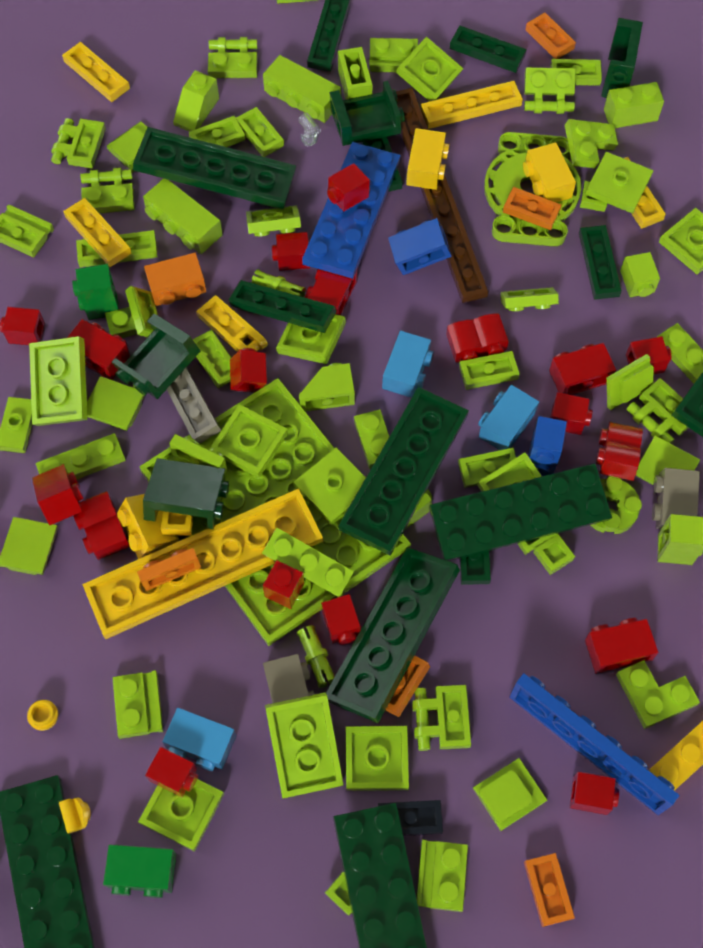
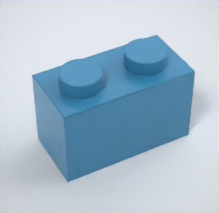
(407, 364)
(508, 418)
(199, 739)

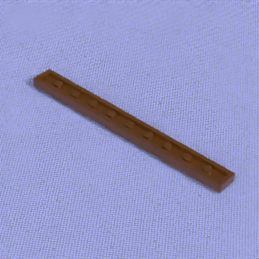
(443, 207)

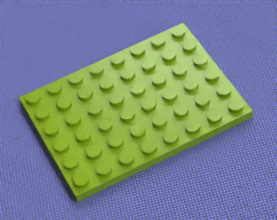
(296, 455)

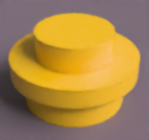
(42, 715)

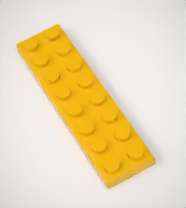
(224, 554)

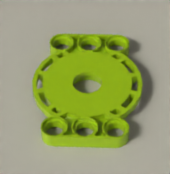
(510, 175)

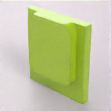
(127, 145)
(629, 382)
(114, 403)
(664, 455)
(28, 546)
(509, 794)

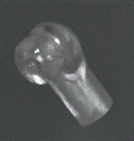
(311, 130)

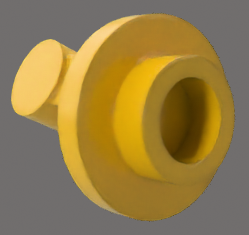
(75, 814)

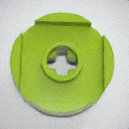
(627, 505)

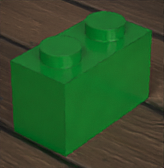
(95, 291)
(140, 870)

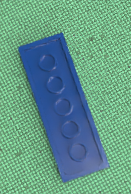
(341, 235)
(601, 751)

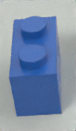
(419, 246)
(547, 444)

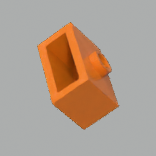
(175, 279)

